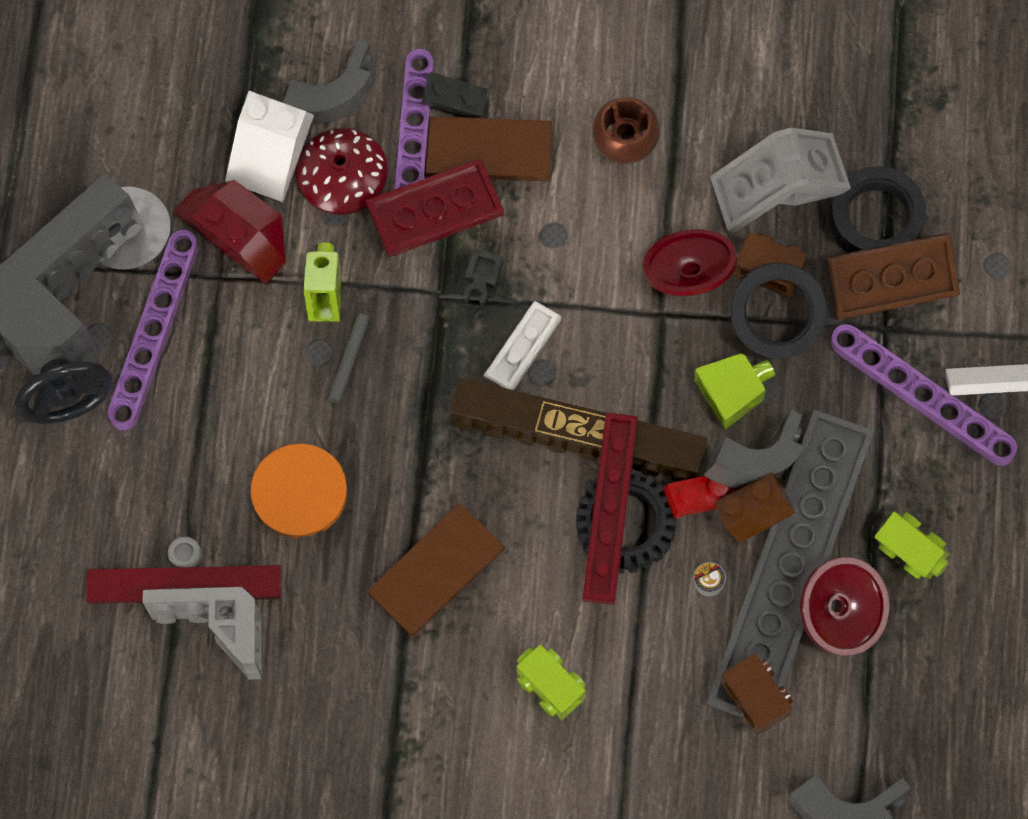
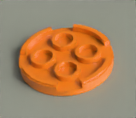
(299, 490)

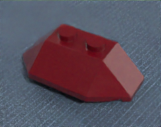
(238, 226)

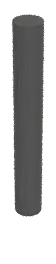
(348, 358)

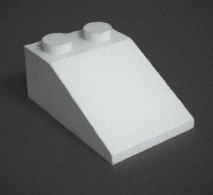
(267, 145)

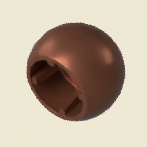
(630, 117)

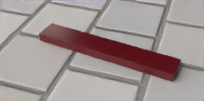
(610, 509)
(128, 584)

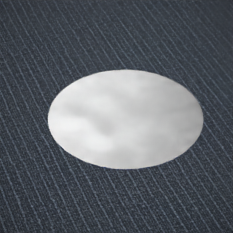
(150, 237)

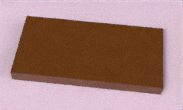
(506, 146)
(893, 276)
(436, 570)

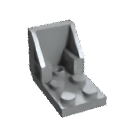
(781, 169)
(231, 617)

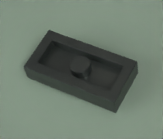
(454, 96)

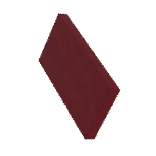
(434, 207)

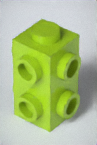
(922, 553)
(543, 674)

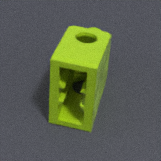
(321, 277)
(733, 386)

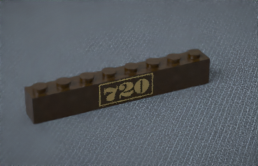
(571, 429)

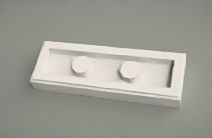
(522, 346)
(987, 379)

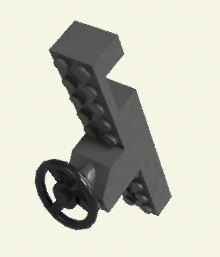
(35, 322)

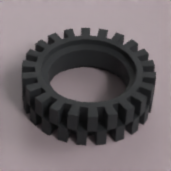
(659, 541)

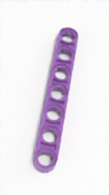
(413, 106)
(153, 344)
(931, 408)

